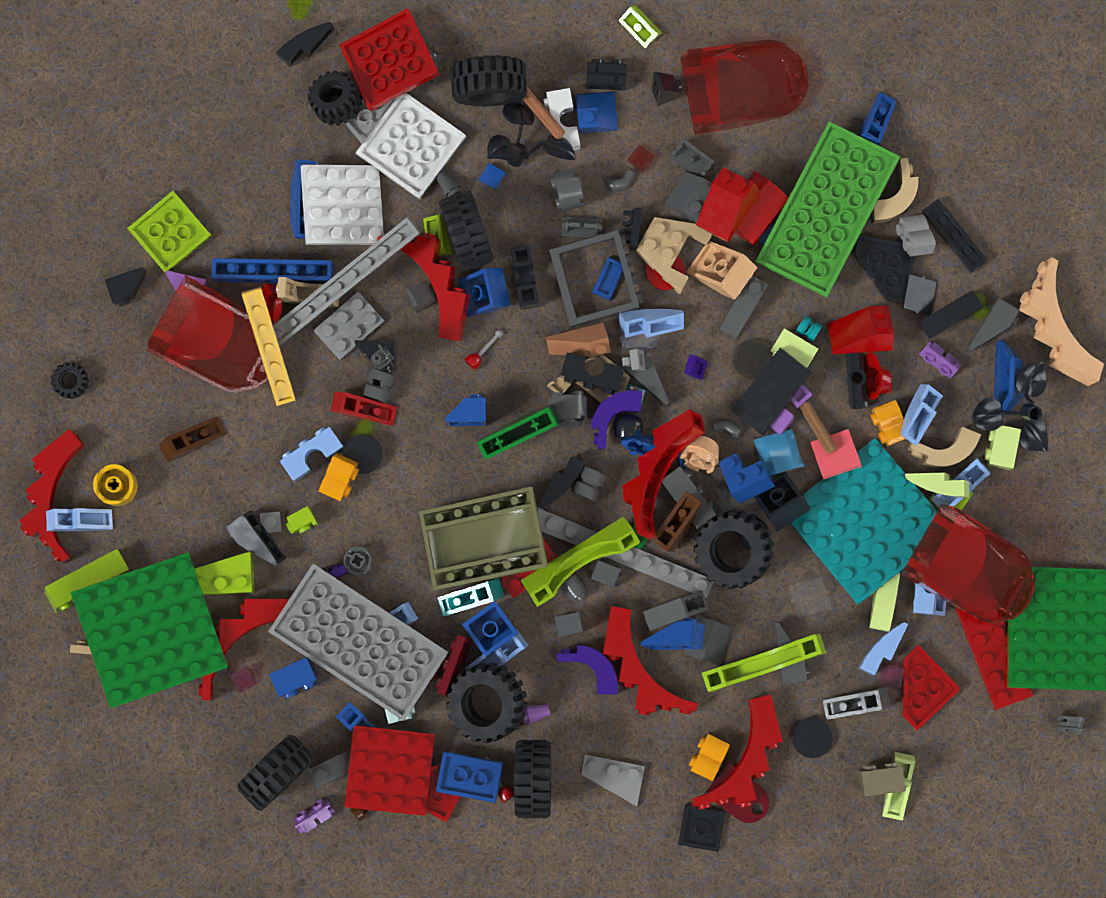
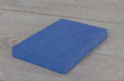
(469, 777)

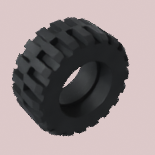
(488, 80)
(466, 230)
(712, 564)
(464, 713)
(275, 772)
(532, 779)

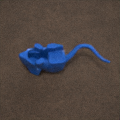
(641, 444)

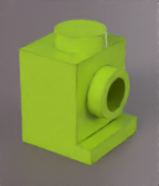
(301, 521)

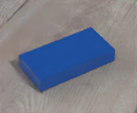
(608, 279)

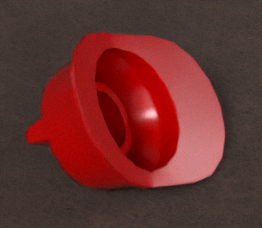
(877, 377)

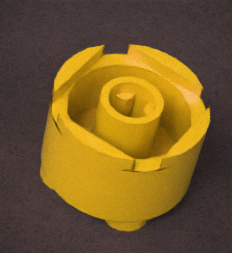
(110, 475)

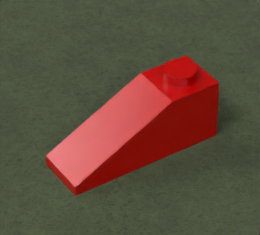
(363, 408)

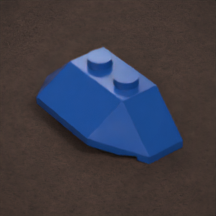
(296, 200)
(1006, 369)

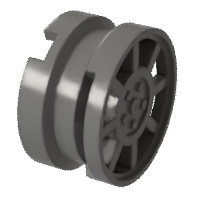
(358, 560)
(1070, 724)

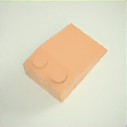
(722, 269)

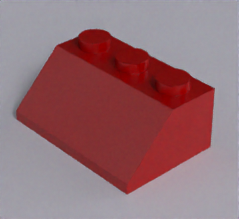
(763, 211)

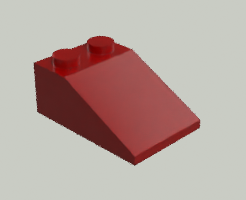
(727, 204)
(862, 331)

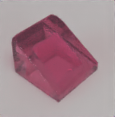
(891, 676)
(243, 679)

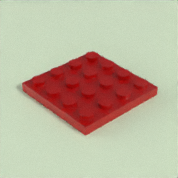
(389, 59)
(389, 770)

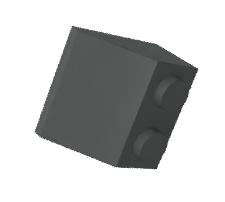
(689, 196)
(714, 641)

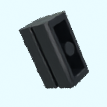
(606, 75)

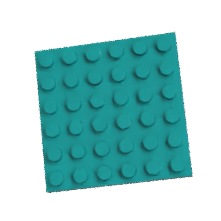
(865, 522)

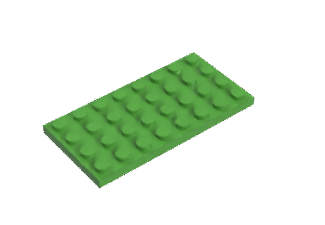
(827, 209)

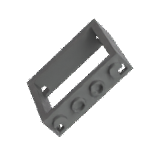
(564, 287)

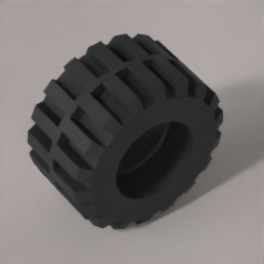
(342, 108)

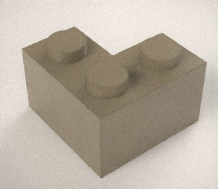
(881, 780)

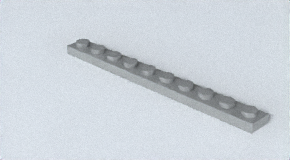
(345, 280)
(632, 558)

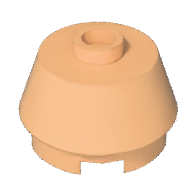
(701, 454)

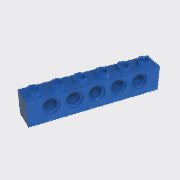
(270, 270)

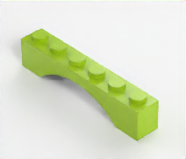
(613, 539)
(764, 663)

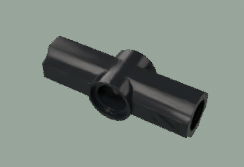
(856, 391)

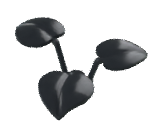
(501, 147)
(1034, 433)

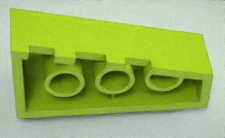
(97, 571)
(228, 576)

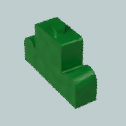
(517, 431)

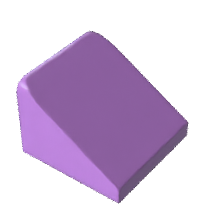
(782, 421)

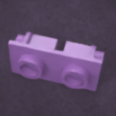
(946, 365)
(305, 821)

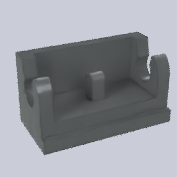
(692, 159)

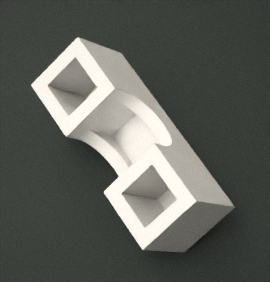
(559, 103)

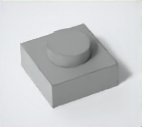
(271, 521)

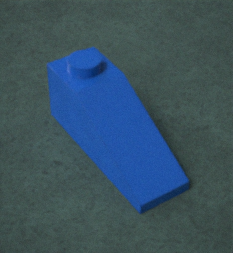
(877, 119)
(677, 636)

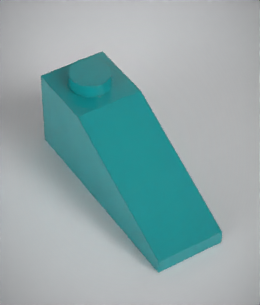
(470, 597)

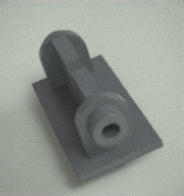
(581, 227)
(382, 358)

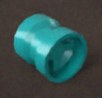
(812, 331)

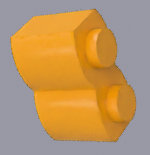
(889, 421)
(338, 477)
(709, 757)

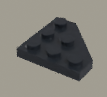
(885, 265)

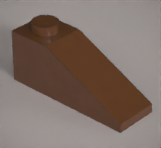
(191, 439)
(678, 522)

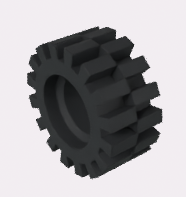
(61, 371)

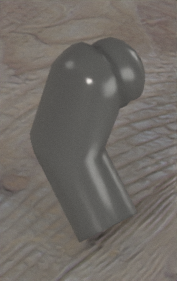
(623, 183)
(728, 426)

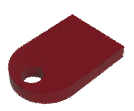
(742, 814)

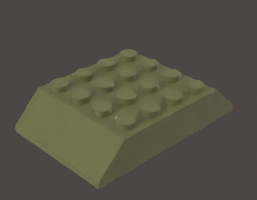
(483, 539)

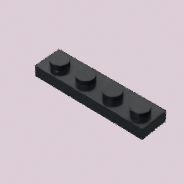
(954, 235)

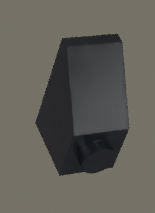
(125, 286)

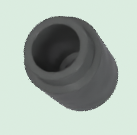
(574, 588)

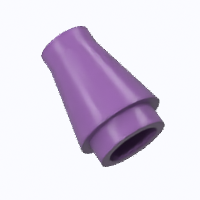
(535, 713)

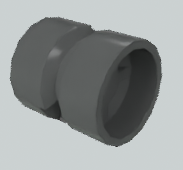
(375, 392)
(589, 484)

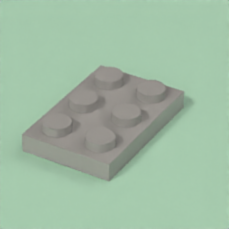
(350, 322)

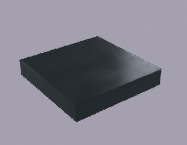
(701, 828)

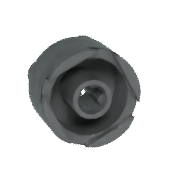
(568, 189)
(569, 408)

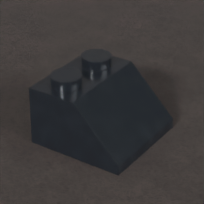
(369, 347)

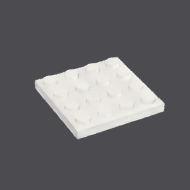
(411, 145)
(341, 204)

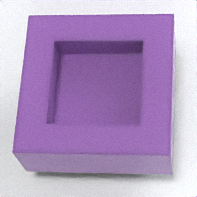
(801, 396)

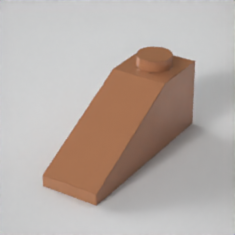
(585, 342)

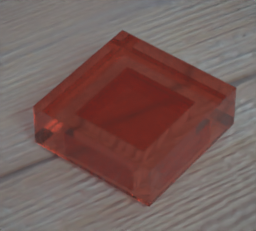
(641, 158)

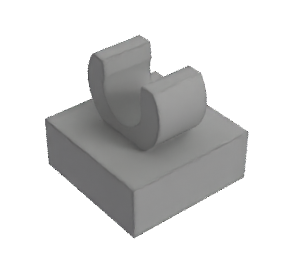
(635, 360)

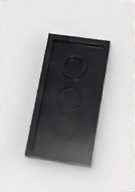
(771, 391)

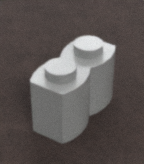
(916, 235)

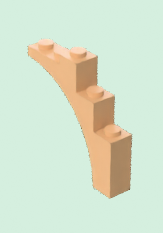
(1052, 330)

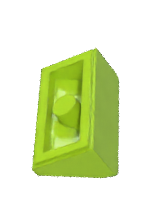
(639, 26)
(436, 226)

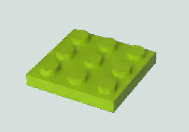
(169, 232)

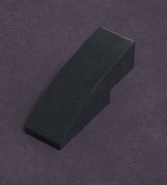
(304, 43)
(950, 314)
(561, 482)

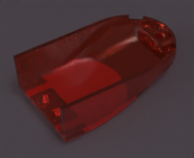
(742, 84)
(209, 339)
(971, 567)

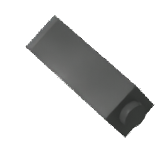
(676, 610)

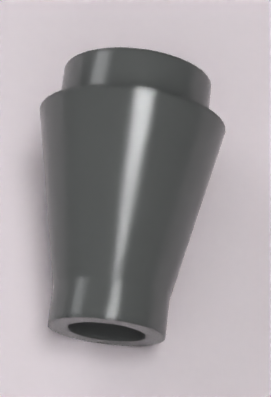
(447, 184)

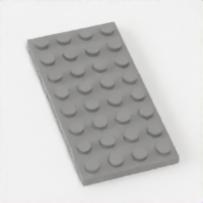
(358, 642)

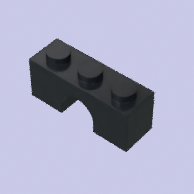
(524, 277)
(608, 380)

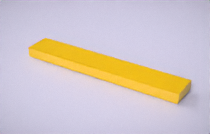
(268, 346)

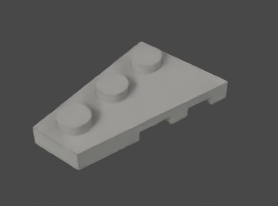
(366, 120)
(616, 776)

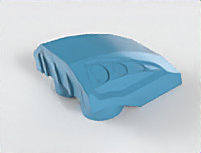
(779, 452)

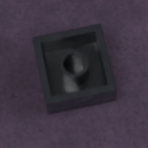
(783, 502)

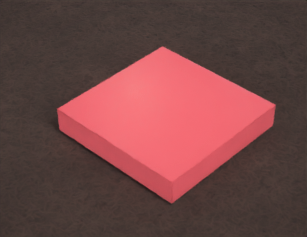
(840, 461)

